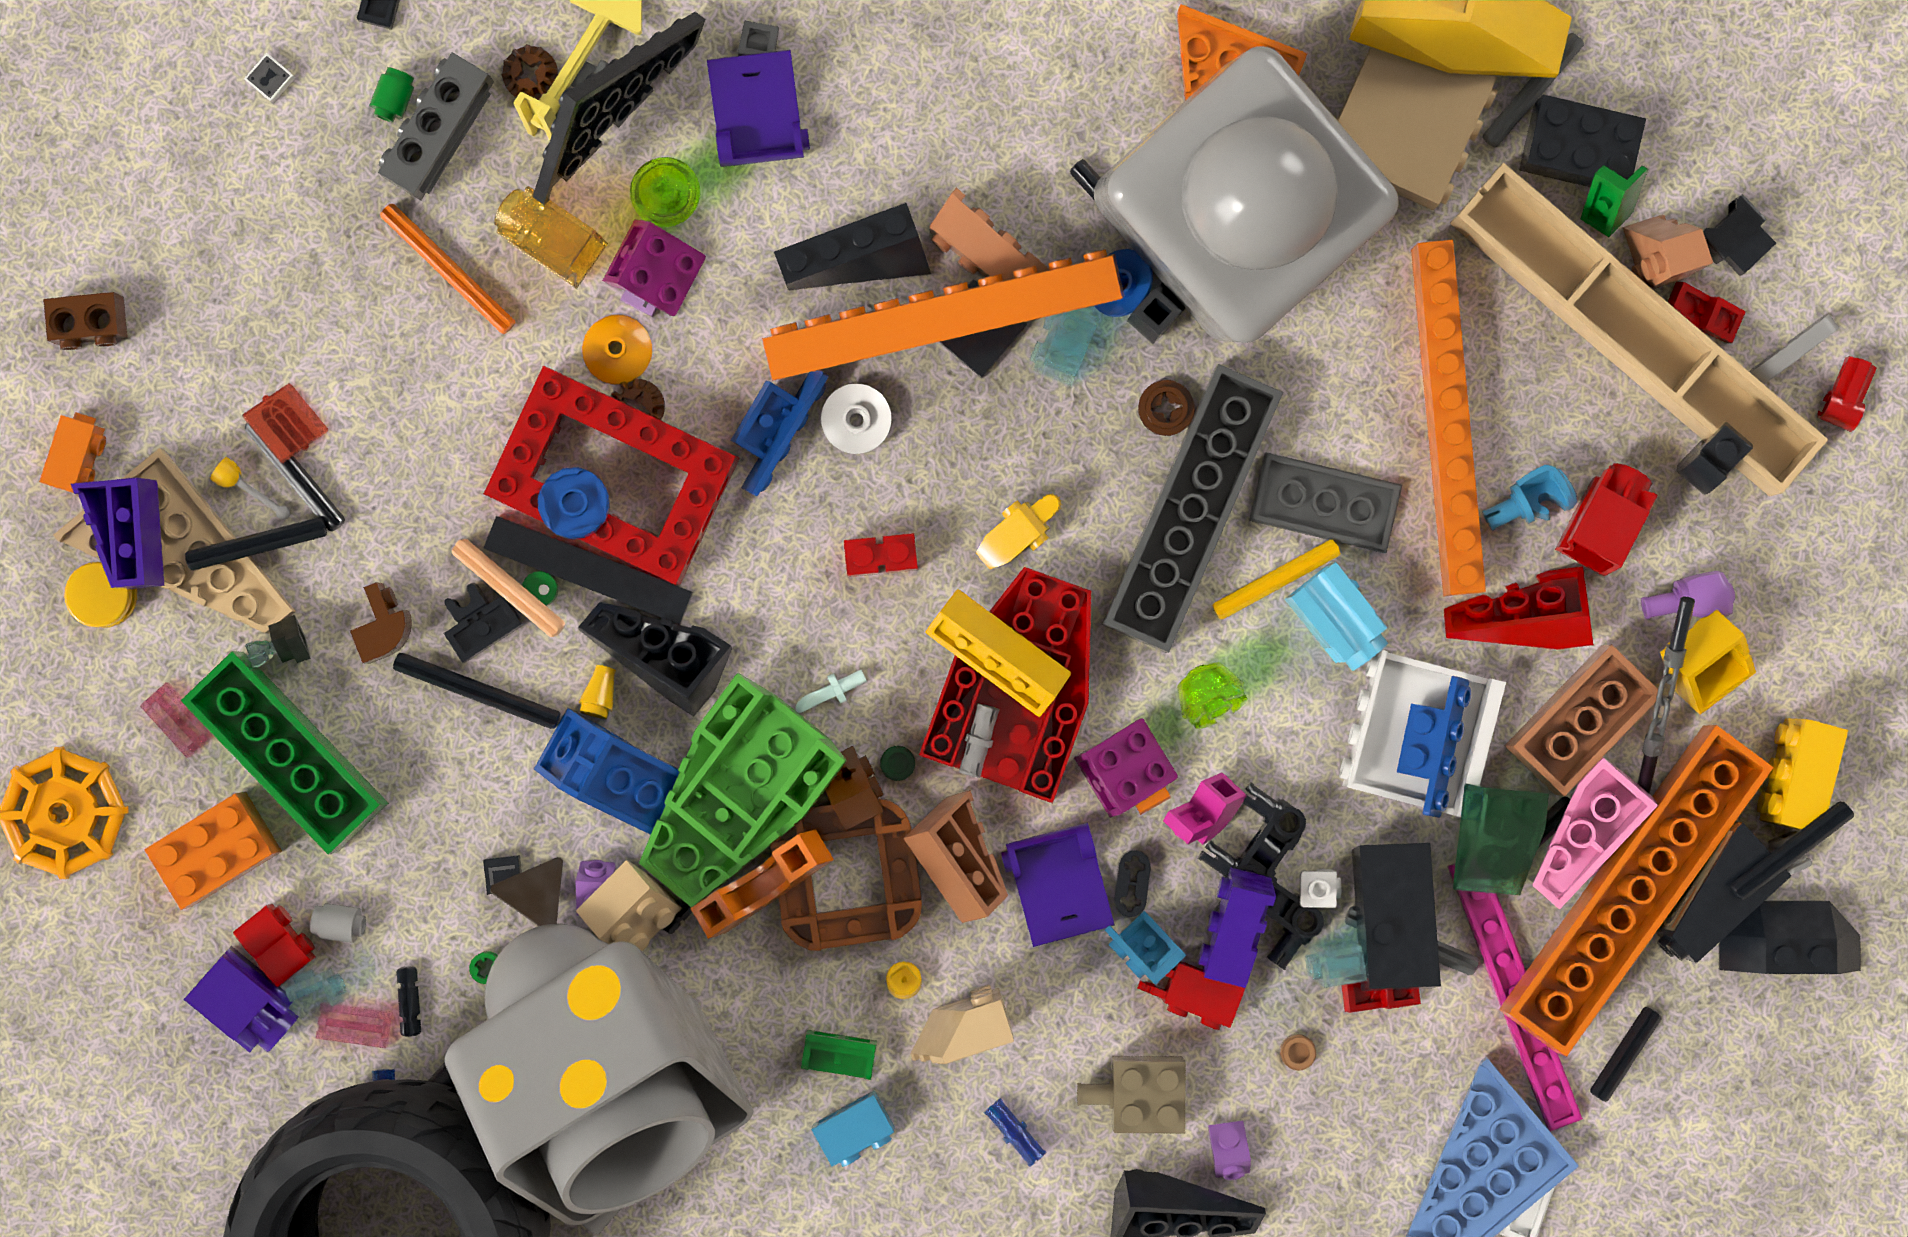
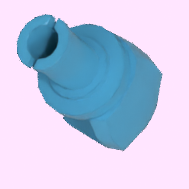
(1539, 485)

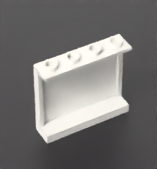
(1383, 721)

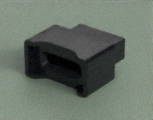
(1739, 236)

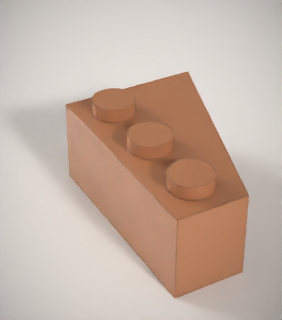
(1666, 250)

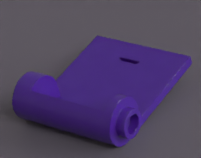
(756, 113)
(1056, 879)

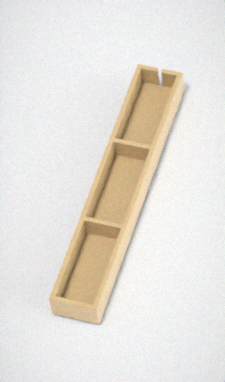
(1636, 327)

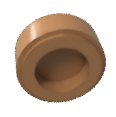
(1298, 1052)

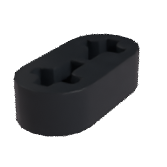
(1123, 882)

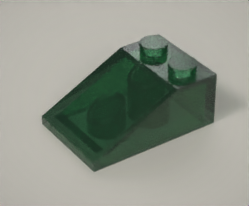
(1498, 838)

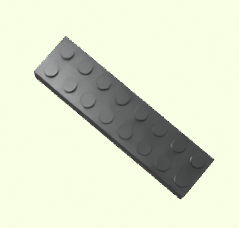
(1192, 508)

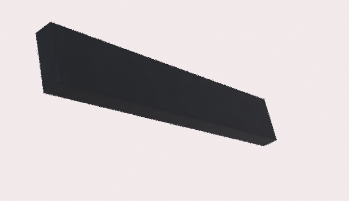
(588, 570)

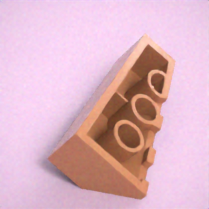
(974, 240)

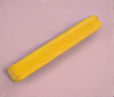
(1276, 579)

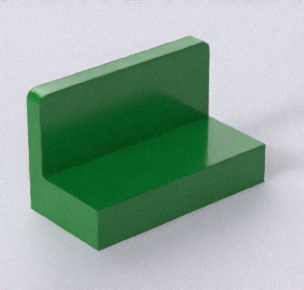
(1612, 199)

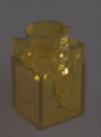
(549, 235)

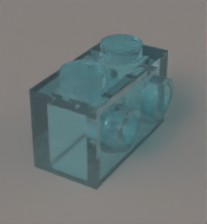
(1064, 345)

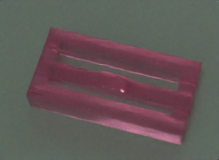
(198, 741)
(324, 1021)

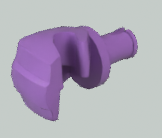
(1708, 590)

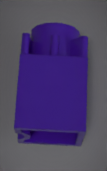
(243, 1002)

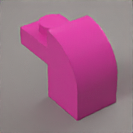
(1208, 810)

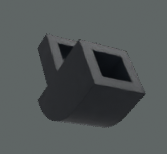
(1156, 313)
(1712, 460)

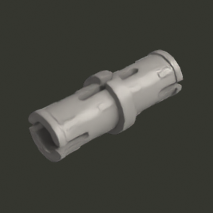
(979, 740)

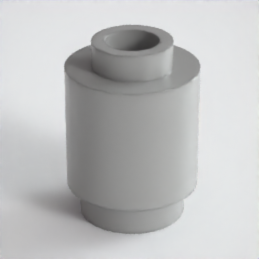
(338, 922)

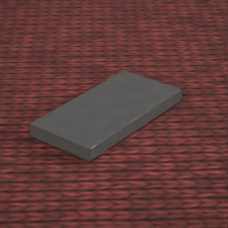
(1325, 502)

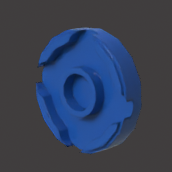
(573, 503)

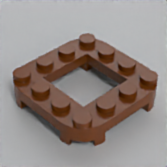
(863, 923)

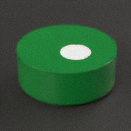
(542, 586)

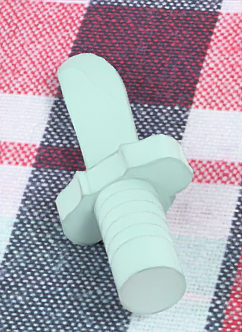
(837, 688)

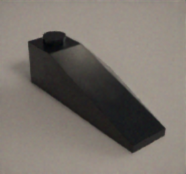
(669, 657)
(1166, 1206)

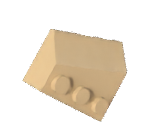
(964, 1028)

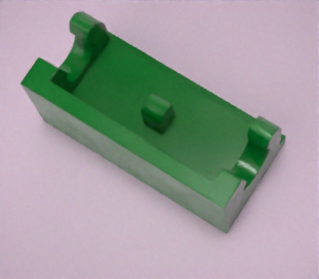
(839, 1054)

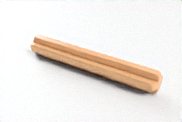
(508, 587)

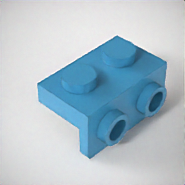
(1148, 948)

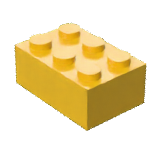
(1802, 772)

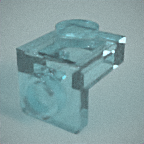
(309, 982)

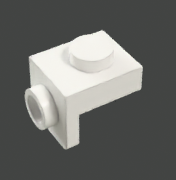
(1319, 888)

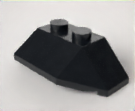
(1792, 940)

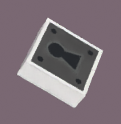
(269, 78)

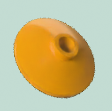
(619, 367)

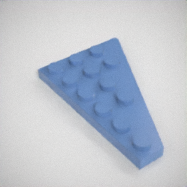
(1491, 1164)

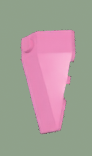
(1596, 822)

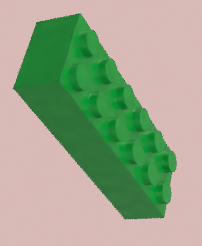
(284, 752)

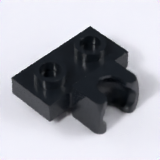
(479, 623)

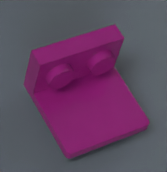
(654, 266)
(1126, 768)

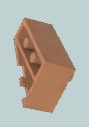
(957, 859)

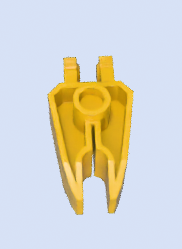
(1021, 528)

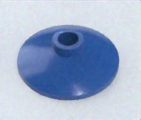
(1140, 279)

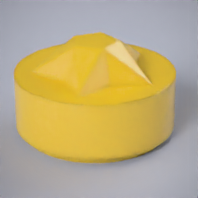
(903, 980)

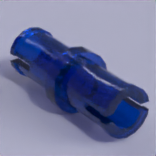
(1015, 1132)

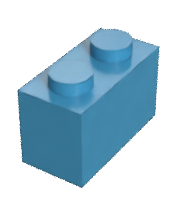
(854, 1129)

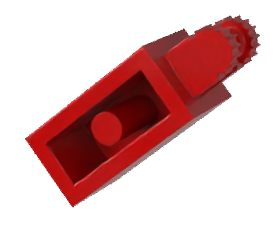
(1192, 993)

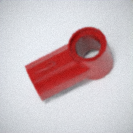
(1845, 401)

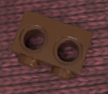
(86, 312)

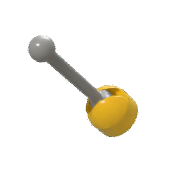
(229, 474)

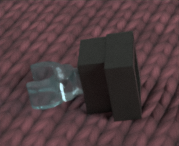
(286, 641)

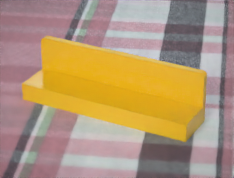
(998, 652)

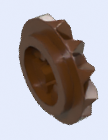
(533, 56)
(652, 396)
(1152, 398)

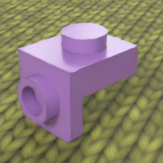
(590, 877)
(1229, 1150)

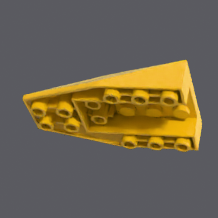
(1468, 34)

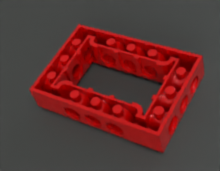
(706, 465)

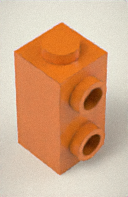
(73, 452)

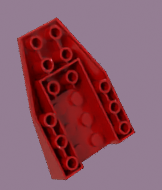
(1026, 749)

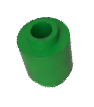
(392, 95)

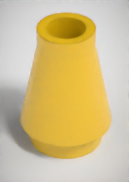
(599, 692)

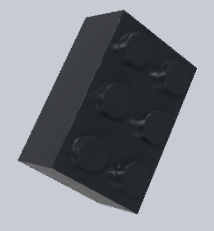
(1576, 139)

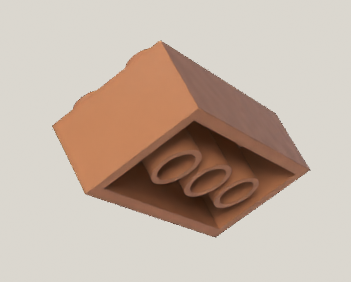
(1583, 720)

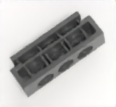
(439, 146)

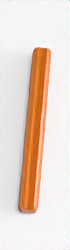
(447, 268)

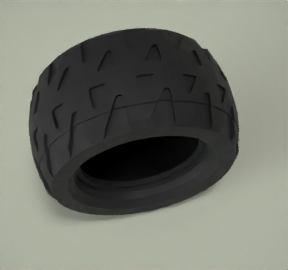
(385, 1125)

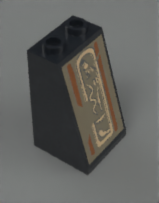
(1708, 905)

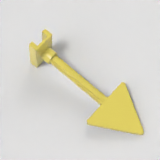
(542, 112)

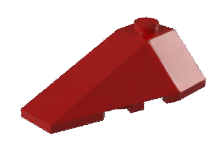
(1539, 615)

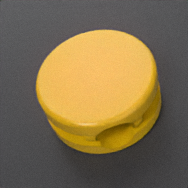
(93, 599)

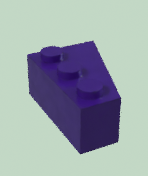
(126, 529)
(1237, 927)

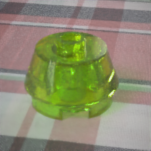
(665, 191)
(1209, 693)

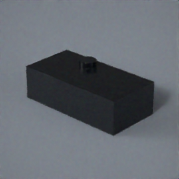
(1396, 916)

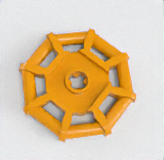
(79, 803)

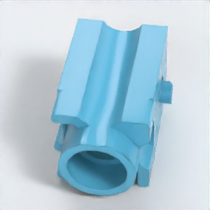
(1339, 616)

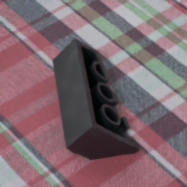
(858, 252)

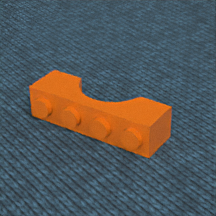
(773, 878)

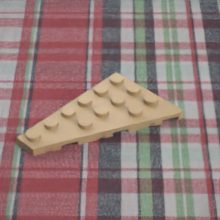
(189, 523)

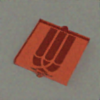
(285, 423)

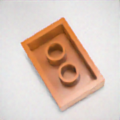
(213, 850)

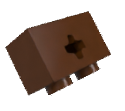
(853, 792)

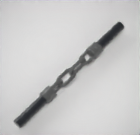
(1673, 658)

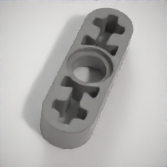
(1795, 349)

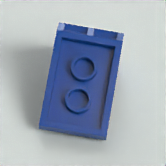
(606, 771)

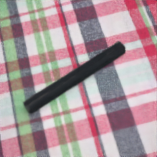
(476, 690)

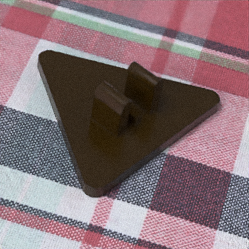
(533, 892)

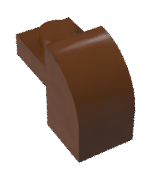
(387, 632)

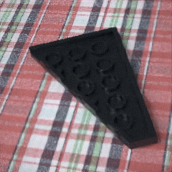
(609, 99)

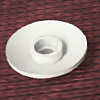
(856, 400)

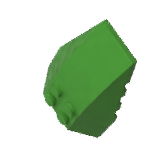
(738, 789)

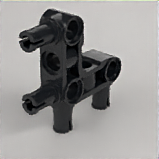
(1263, 857)

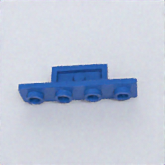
(772, 424)
(1431, 744)

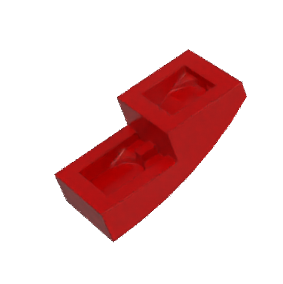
(1709, 314)
(1358, 1000)

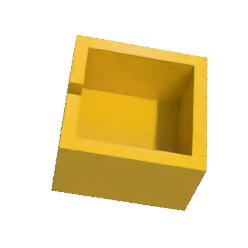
(1714, 662)

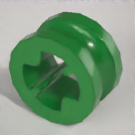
(475, 969)

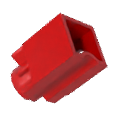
(1608, 519)

